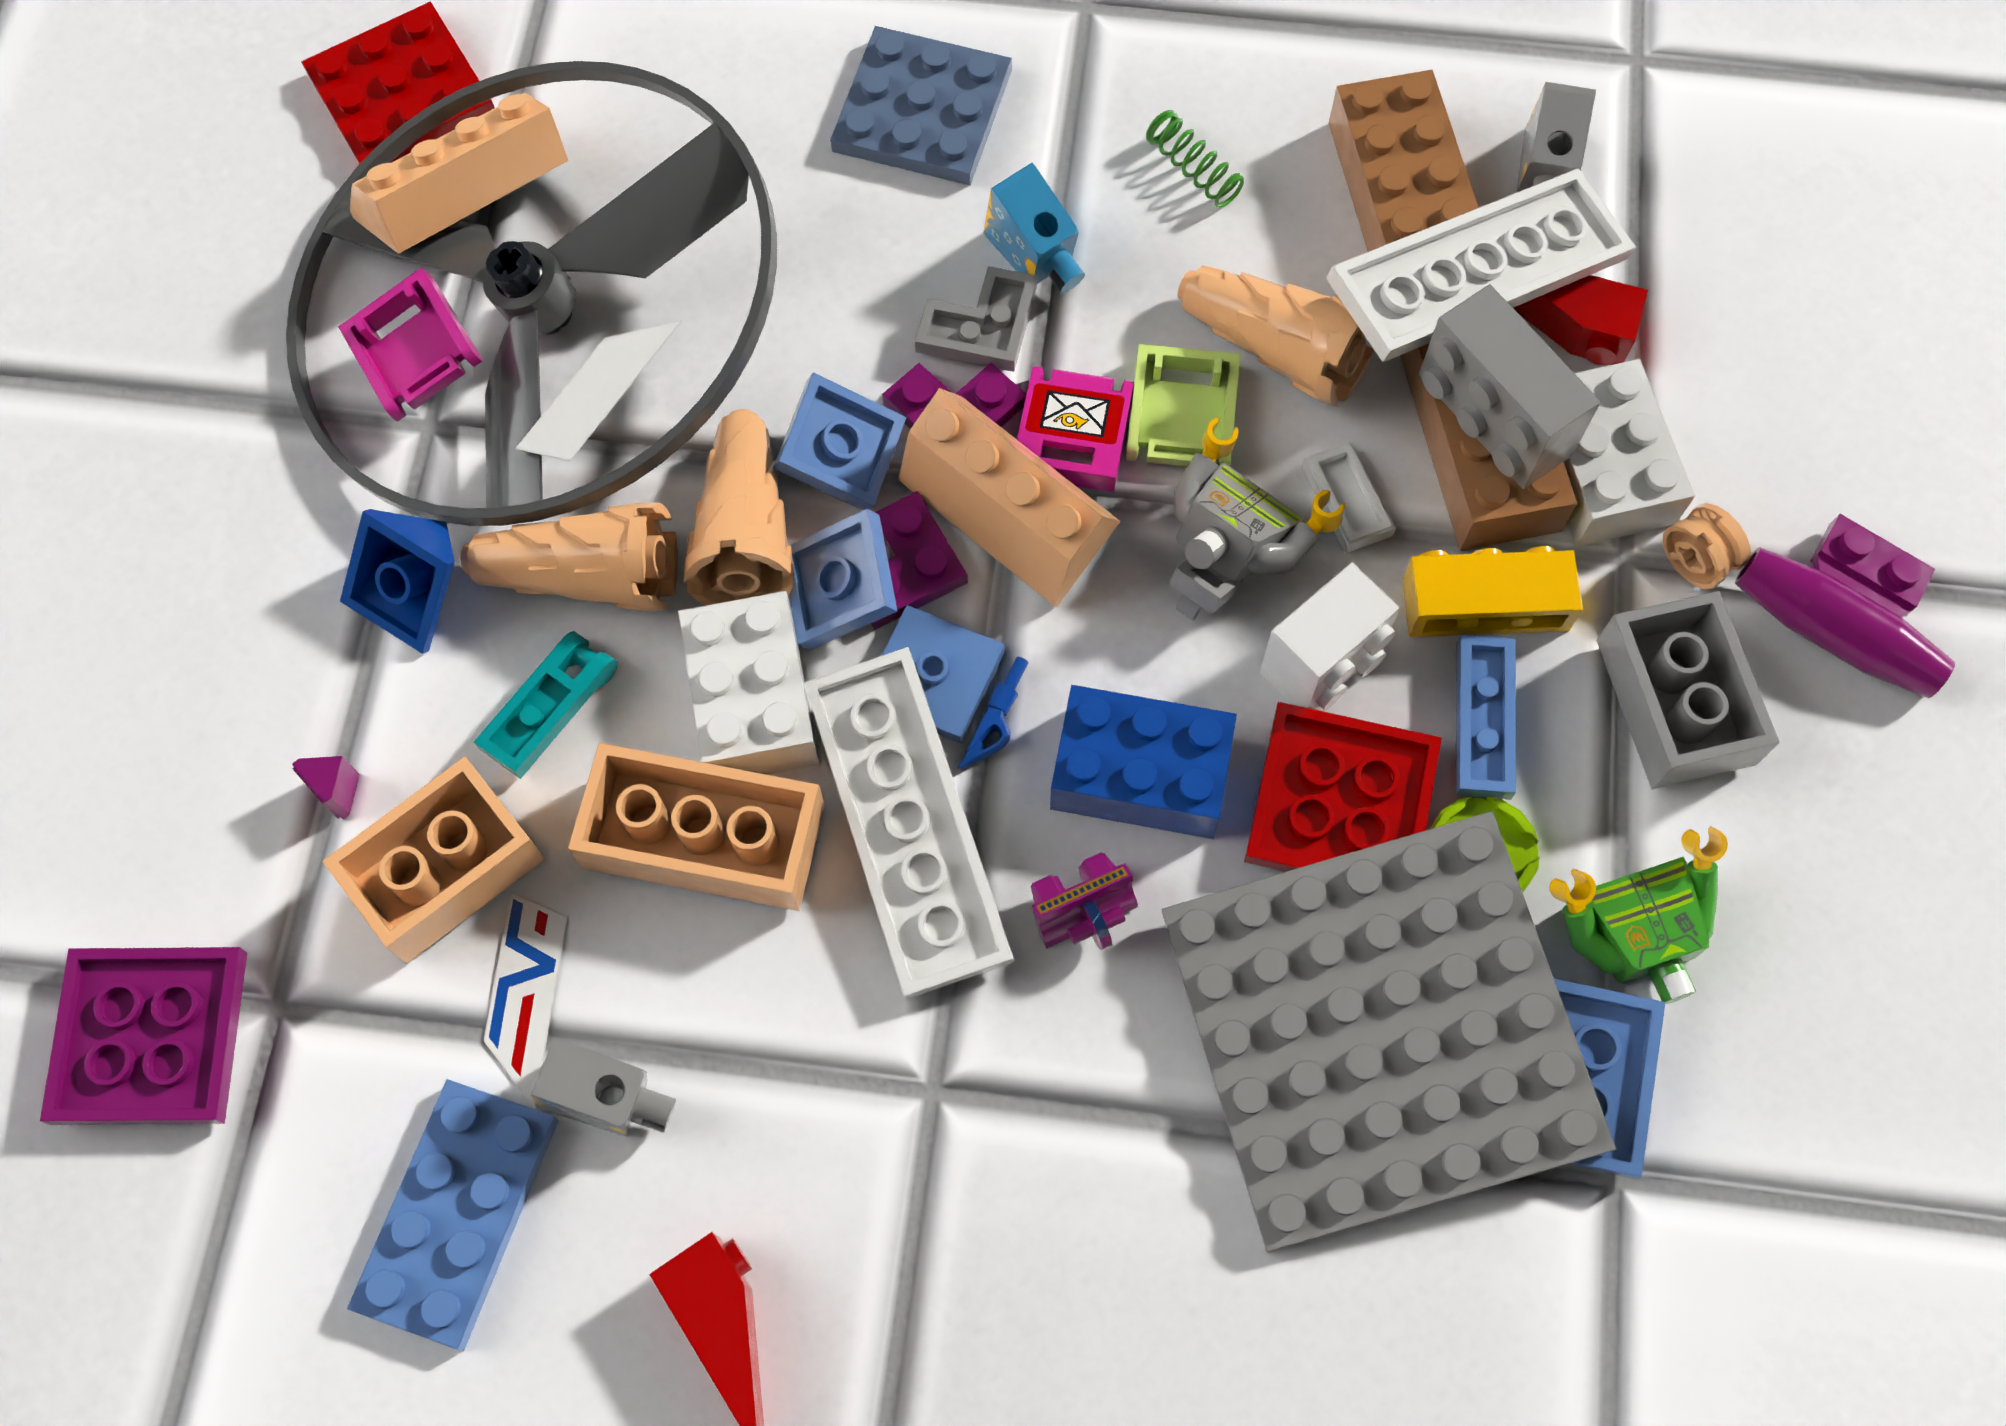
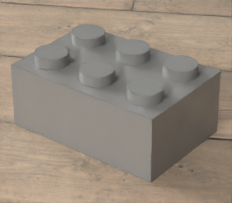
(1507, 387)
(1686, 690)

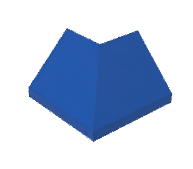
(399, 574)

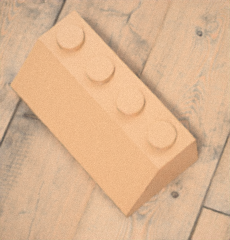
(458, 172)
(1003, 496)

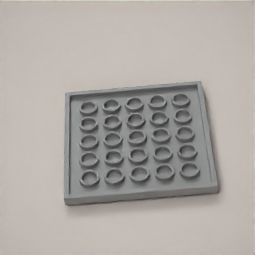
(1384, 1031)

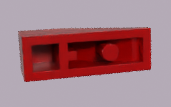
(1589, 318)
(716, 1314)

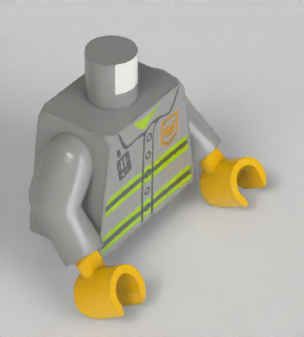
(1239, 524)

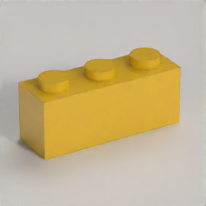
(1491, 592)

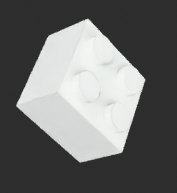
(1330, 640)

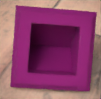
(330, 781)

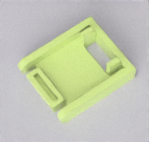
(1175, 415)

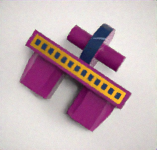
(1087, 907)

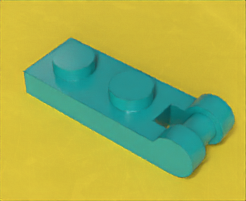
(545, 704)

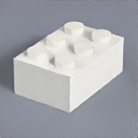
(1626, 462)
(748, 685)

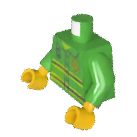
(1648, 918)

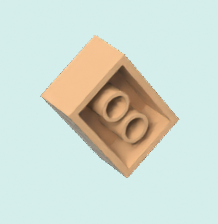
(433, 861)

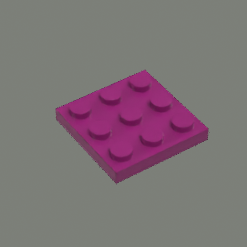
(145, 1036)

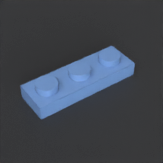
(1485, 717)

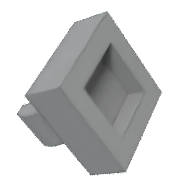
(1201, 589)

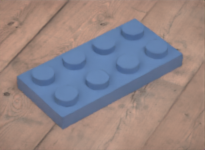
(453, 1215)

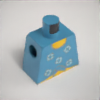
(1033, 229)

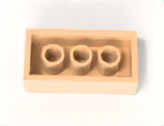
(698, 826)

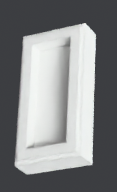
(1344, 475)

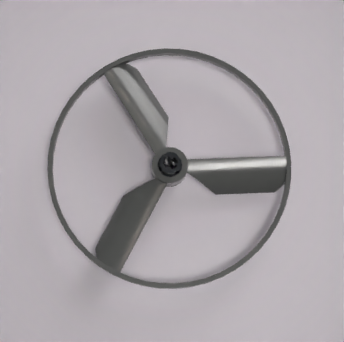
(534, 292)

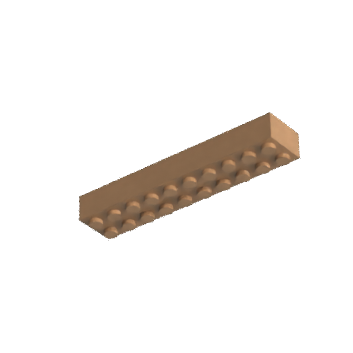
(1403, 180)

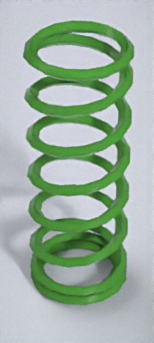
(1169, 132)

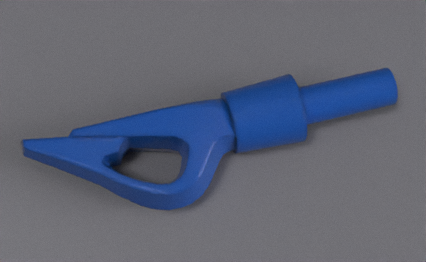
(993, 719)

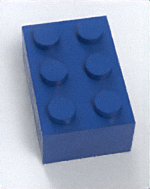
(1142, 761)

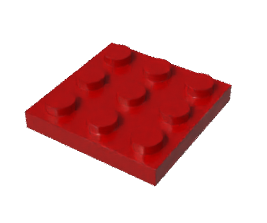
(390, 77)
(1337, 787)

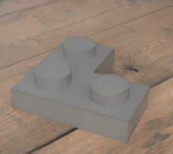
(983, 333)

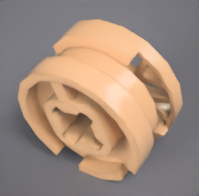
(1706, 546)

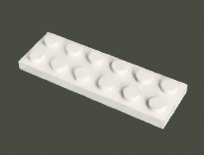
(1515, 244)
(908, 824)

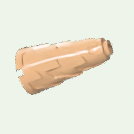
(1287, 327)
(740, 521)
(588, 557)

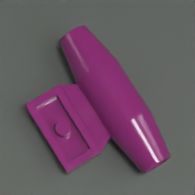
(1854, 604)

